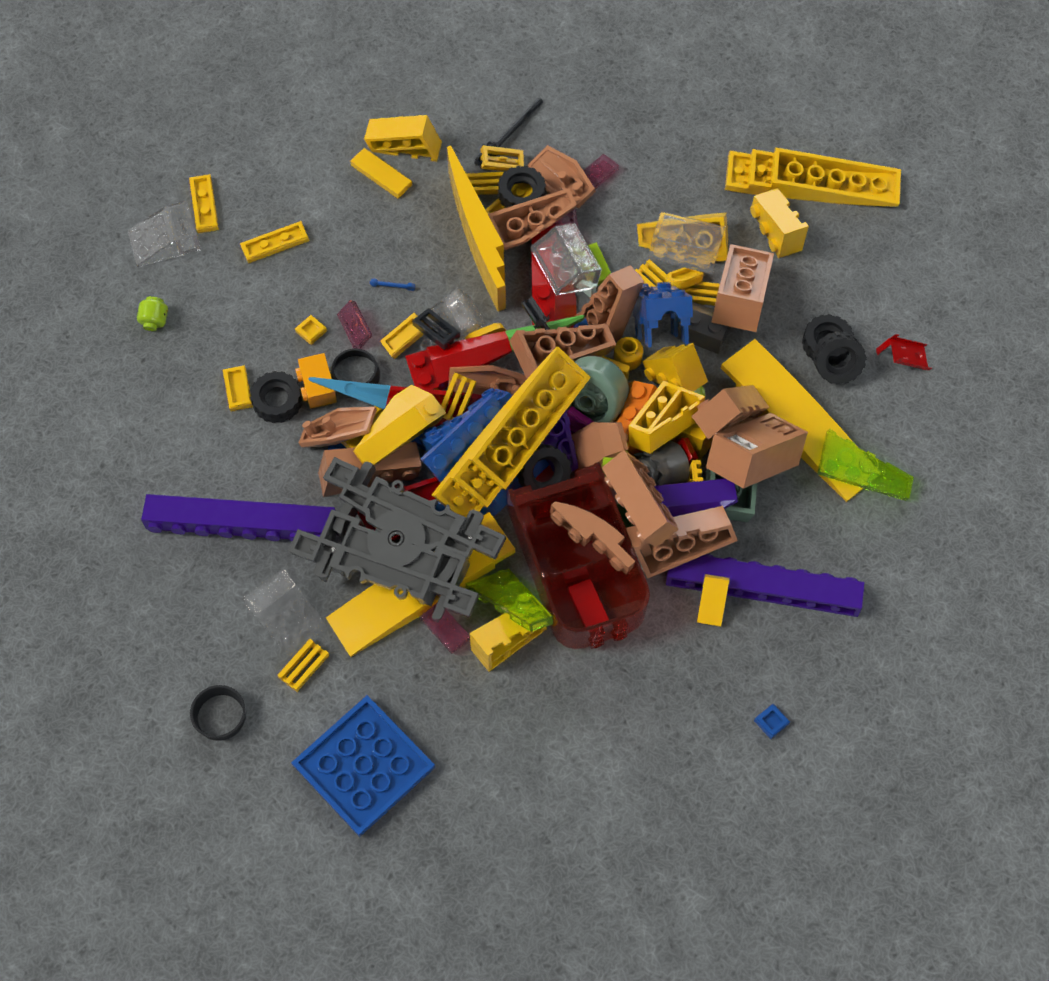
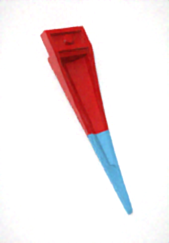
(381, 395)

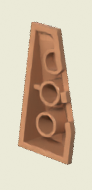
(525, 220)

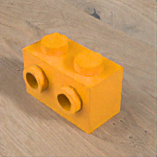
(316, 367)

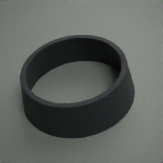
(357, 352)
(205, 695)

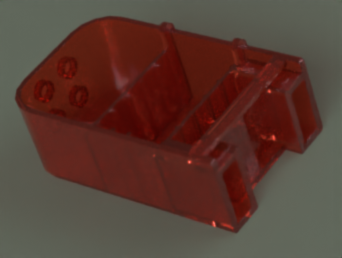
(560, 562)

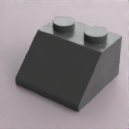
(703, 332)

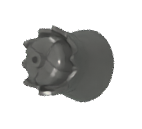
(666, 464)

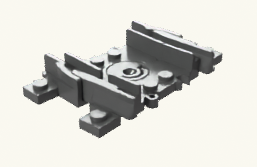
(403, 565)

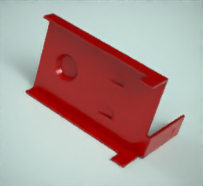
(906, 352)

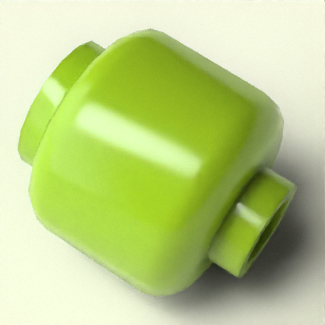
(152, 313)

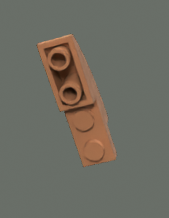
(586, 527)

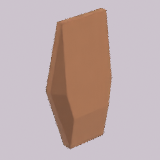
(563, 173)
(489, 377)
(337, 426)
(598, 441)

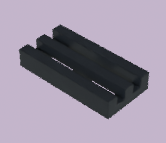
(433, 331)

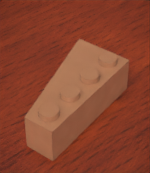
(614, 301)
(586, 340)
(729, 409)
(400, 465)
(640, 498)
(697, 535)

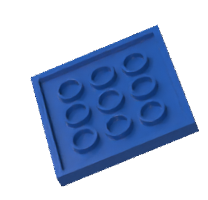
(452, 446)
(363, 765)

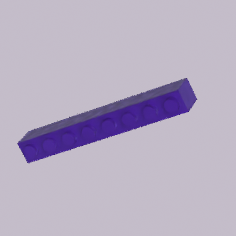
(231, 517)
(773, 584)

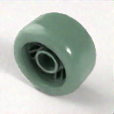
(604, 392)

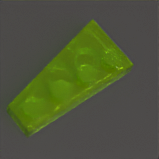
(854, 466)
(512, 597)

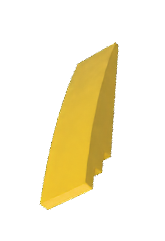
(813, 178)
(479, 231)
(788, 401)
(512, 435)
(379, 612)

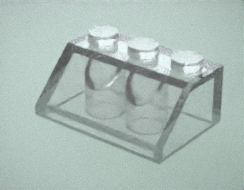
(686, 242)
(567, 260)

